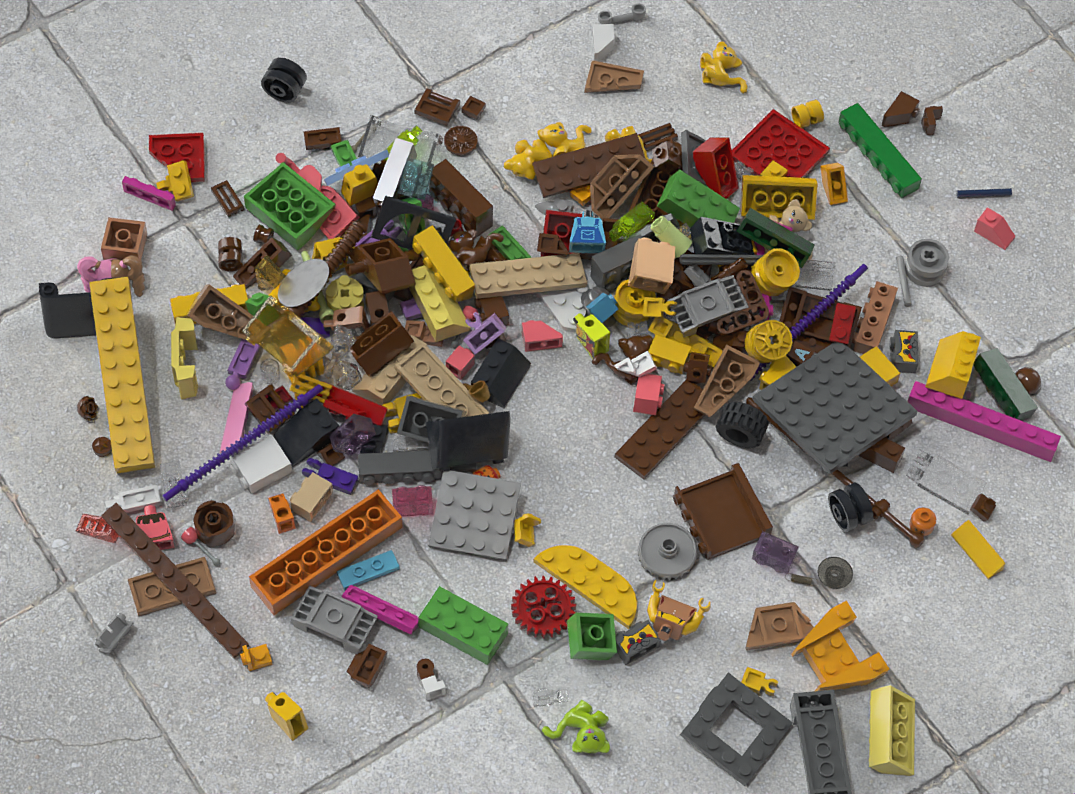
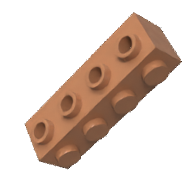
(875, 317)

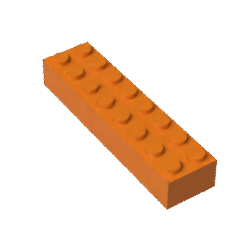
(326, 552)

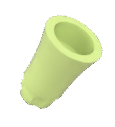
(667, 232)

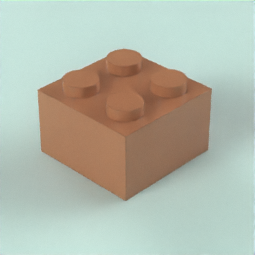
(123, 239)

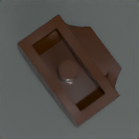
(367, 665)

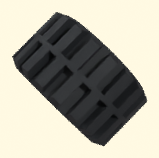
(742, 424)

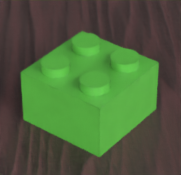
(592, 636)

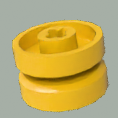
(775, 272)
(630, 303)

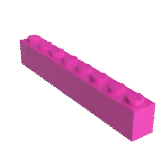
(984, 422)

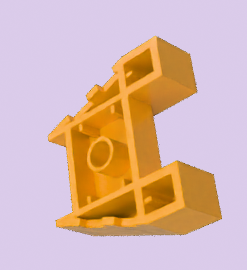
(832, 656)

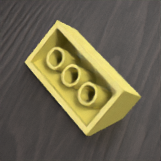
(438, 310)
(892, 731)

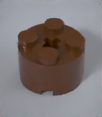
(214, 523)

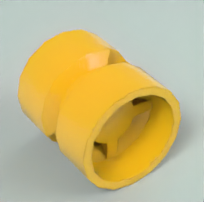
(809, 113)

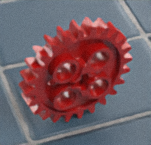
(538, 590)

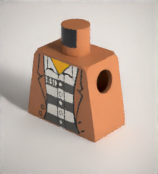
(351, 318)

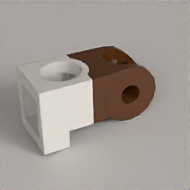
(428, 681)

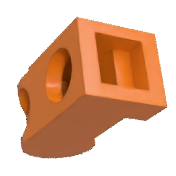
(281, 513)

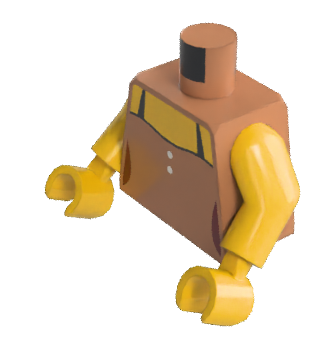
(673, 617)

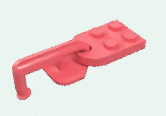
(342, 214)

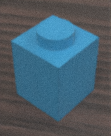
(603, 307)

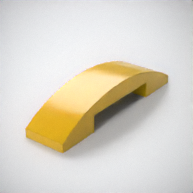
(670, 330)

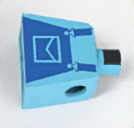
(587, 234)

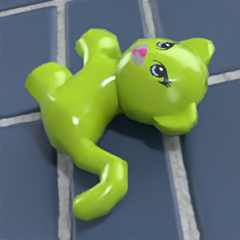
(590, 737)

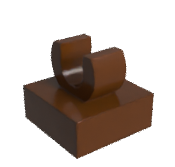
(983, 507)

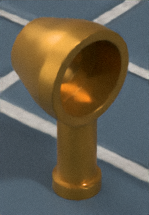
(478, 391)

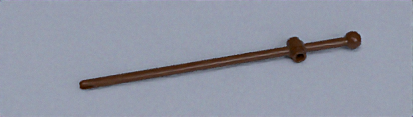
(880, 508)

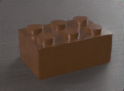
(380, 343)

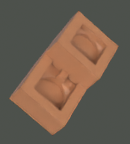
(422, 332)

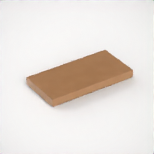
(152, 595)

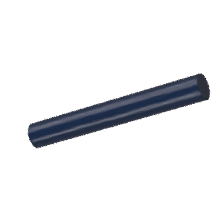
(984, 192)

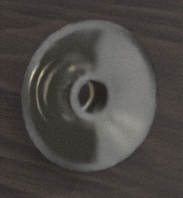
(837, 566)

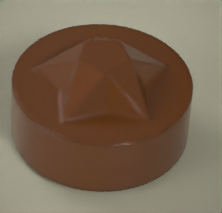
(102, 446)

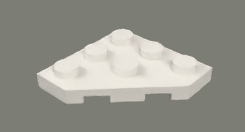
(565, 305)

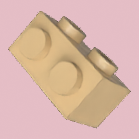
(311, 496)

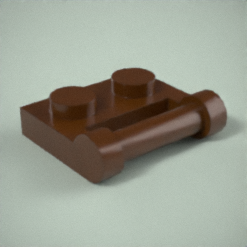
(436, 111)
(262, 409)

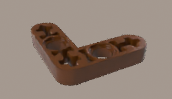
(759, 303)

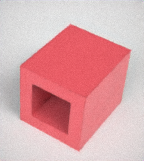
(460, 362)

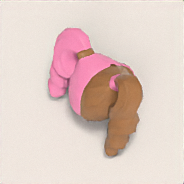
(112, 269)

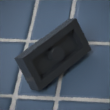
(376, 443)

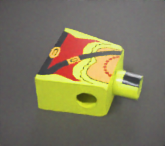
(592, 334)

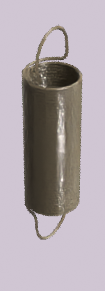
(801, 579)

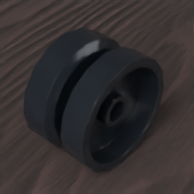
(283, 80)
(850, 507)

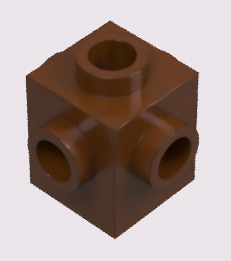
(666, 157)
(698, 368)

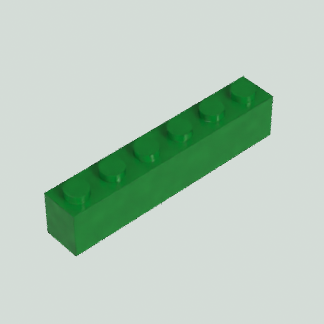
(879, 150)

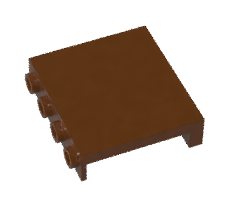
(723, 512)

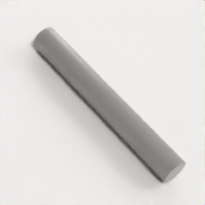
(903, 281)

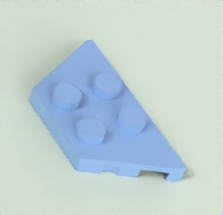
(342, 170)

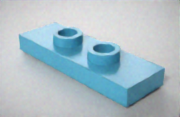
(368, 570)

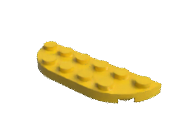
(591, 580)

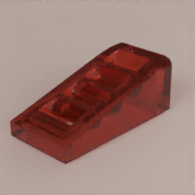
(107, 534)

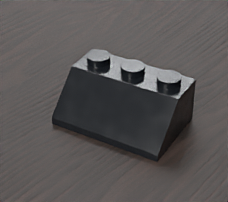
(502, 372)

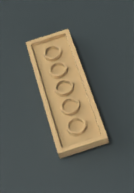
(528, 275)
(436, 382)

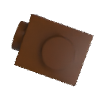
(929, 118)

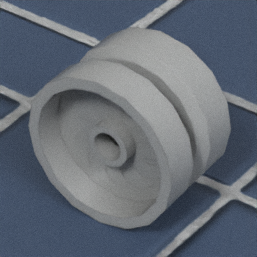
(927, 262)

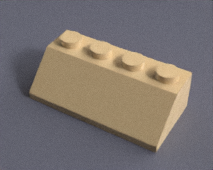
(385, 383)

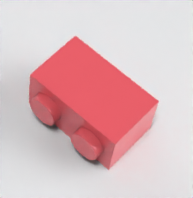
(647, 394)

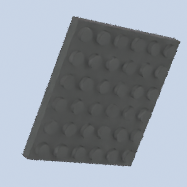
(834, 406)

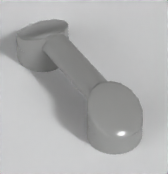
(638, 13)

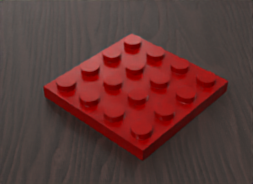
(780, 141)

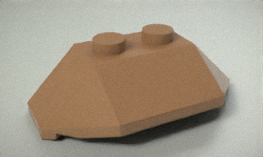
(617, 182)

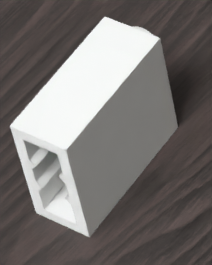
(260, 464)

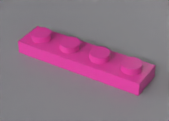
(384, 610)

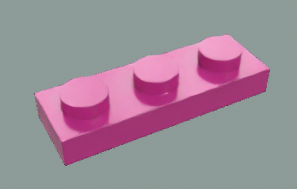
(149, 193)

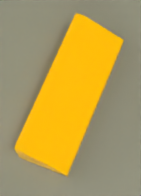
(978, 549)

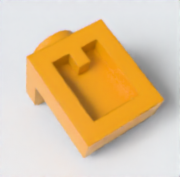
(256, 657)

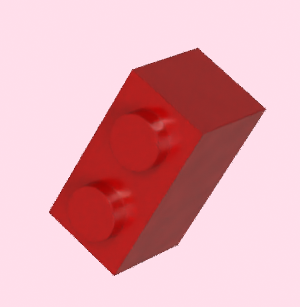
(842, 323)

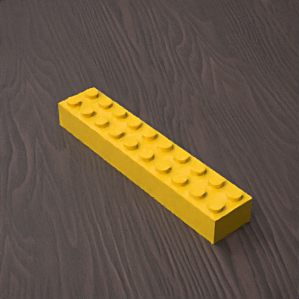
(122, 375)

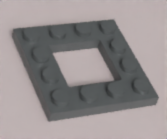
(738, 766)

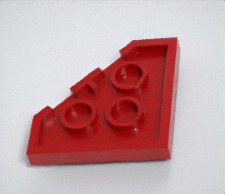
(179, 147)

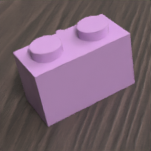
(484, 332)

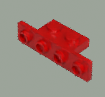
(347, 404)

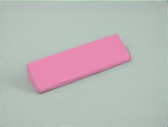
(237, 415)

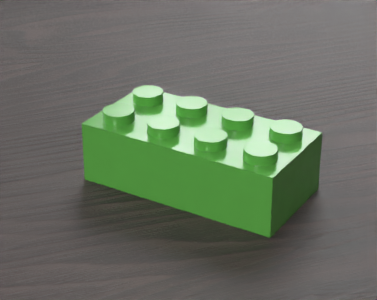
(690, 200)
(463, 625)

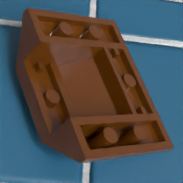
(817, 335)

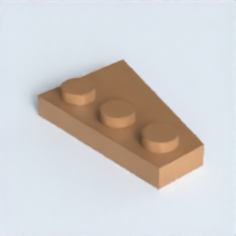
(612, 77)

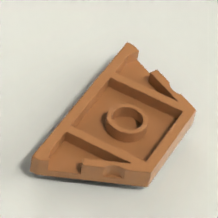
(777, 626)

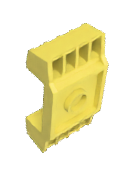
(183, 339)

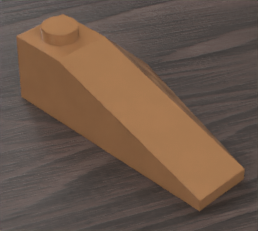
(219, 313)

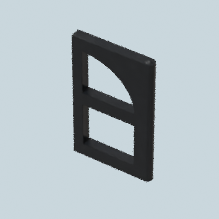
(393, 207)

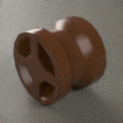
(262, 234)

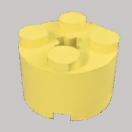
(344, 293)

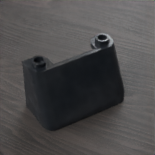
(66, 313)
(469, 440)

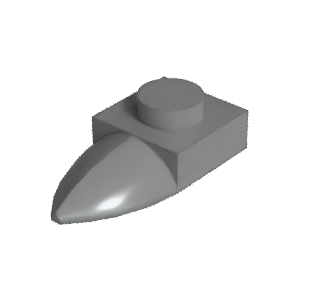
(556, 205)

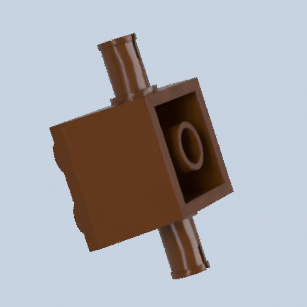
(383, 265)

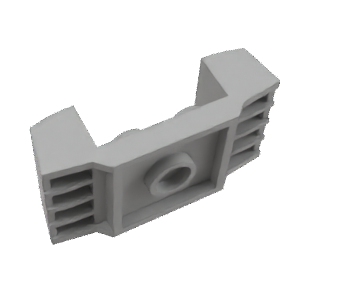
(707, 304)
(334, 618)

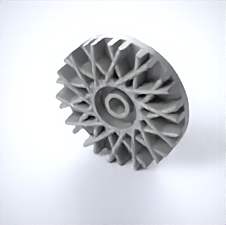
(667, 551)

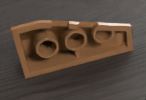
(727, 378)

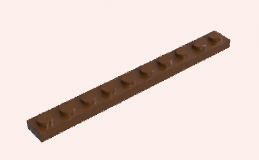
(175, 580)

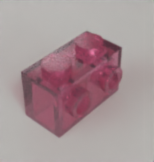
(413, 500)

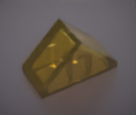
(268, 274)

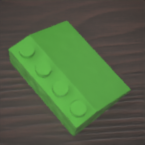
(289, 205)

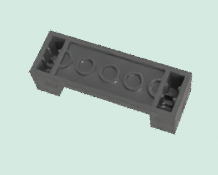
(821, 742)

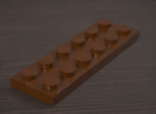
(581, 166)
(662, 431)

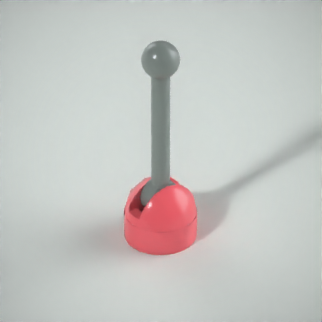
(468, 313)
(191, 537)

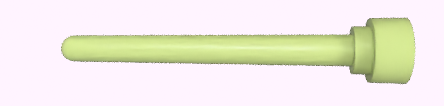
(325, 312)

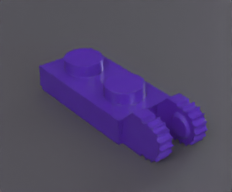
(340, 479)

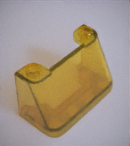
(286, 337)

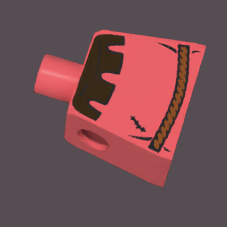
(156, 527)

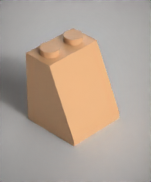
(652, 266)

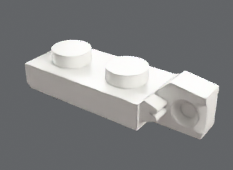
(136, 499)

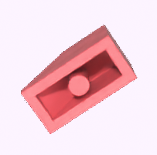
(994, 228)
(540, 336)

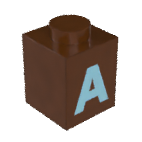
(799, 353)

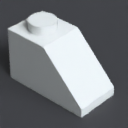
(603, 40)

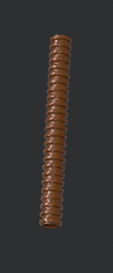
(335, 258)

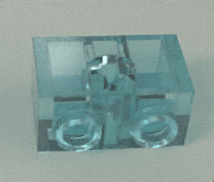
(415, 178)

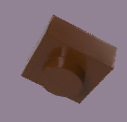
(473, 107)

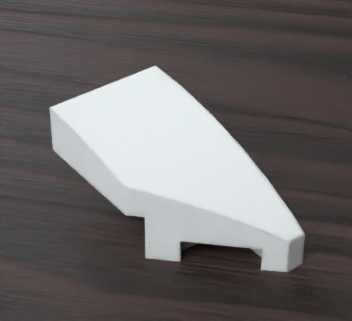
(638, 366)

